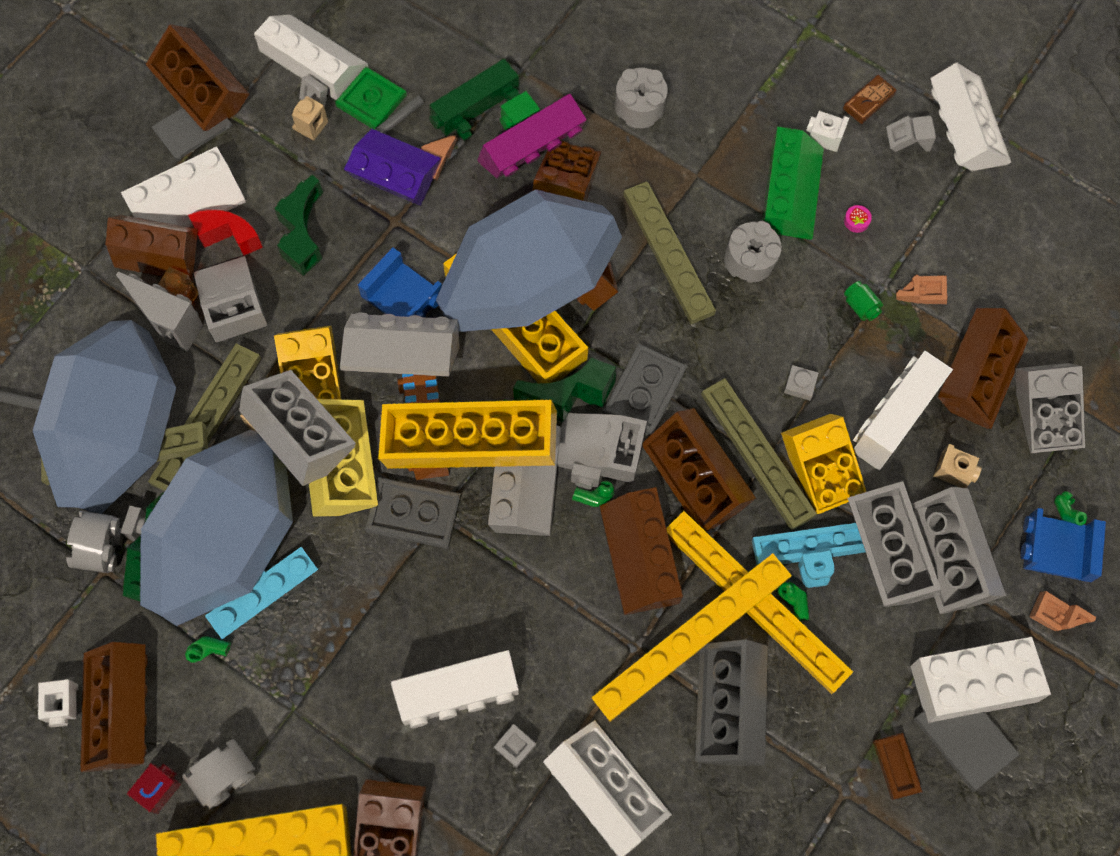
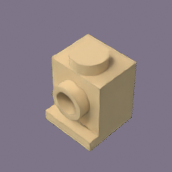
(305, 114)
(949, 469)

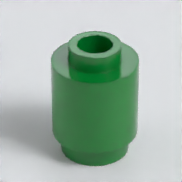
(863, 301)

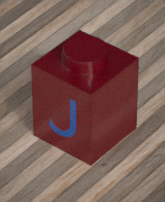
(154, 787)

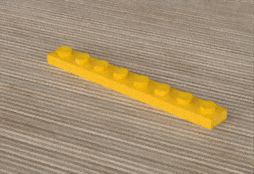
(768, 613)
(691, 637)

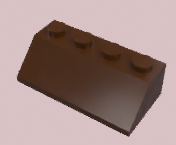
(196, 77)
(984, 366)
(697, 470)
(641, 552)
(113, 707)

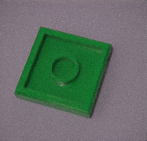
(370, 98)

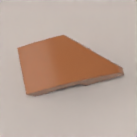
(441, 148)
(925, 290)
(1057, 614)

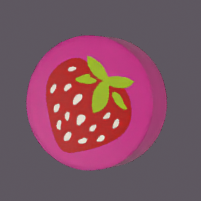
(857, 218)

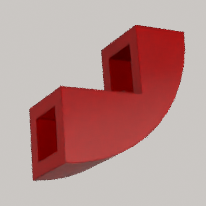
(219, 225)

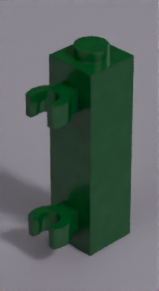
(474, 98)

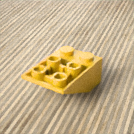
(312, 359)
(824, 461)

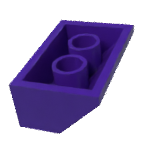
(393, 166)

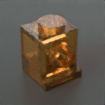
(179, 283)

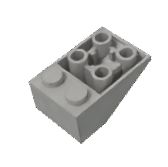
(229, 299)
(168, 314)
(1052, 406)
(602, 443)

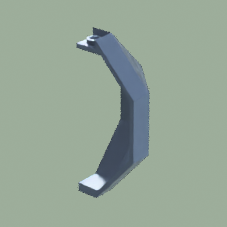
(527, 261)
(103, 415)
(214, 528)

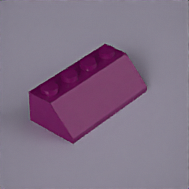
(531, 137)

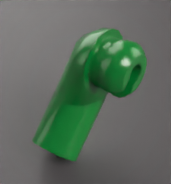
(597, 496)
(1067, 513)
(797, 598)
(205, 647)

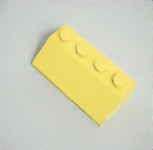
(352, 482)

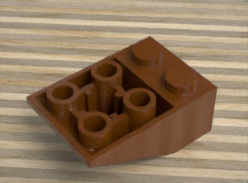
(568, 171)
(388, 819)

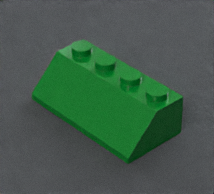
(793, 183)

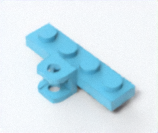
(811, 549)
(267, 590)

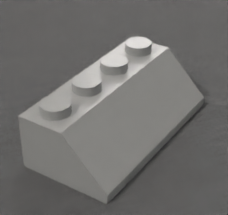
(399, 344)
(295, 426)
(524, 498)
(894, 545)
(957, 550)

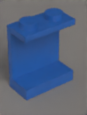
(398, 289)
(1063, 547)

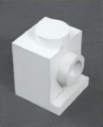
(827, 130)
(49, 697)

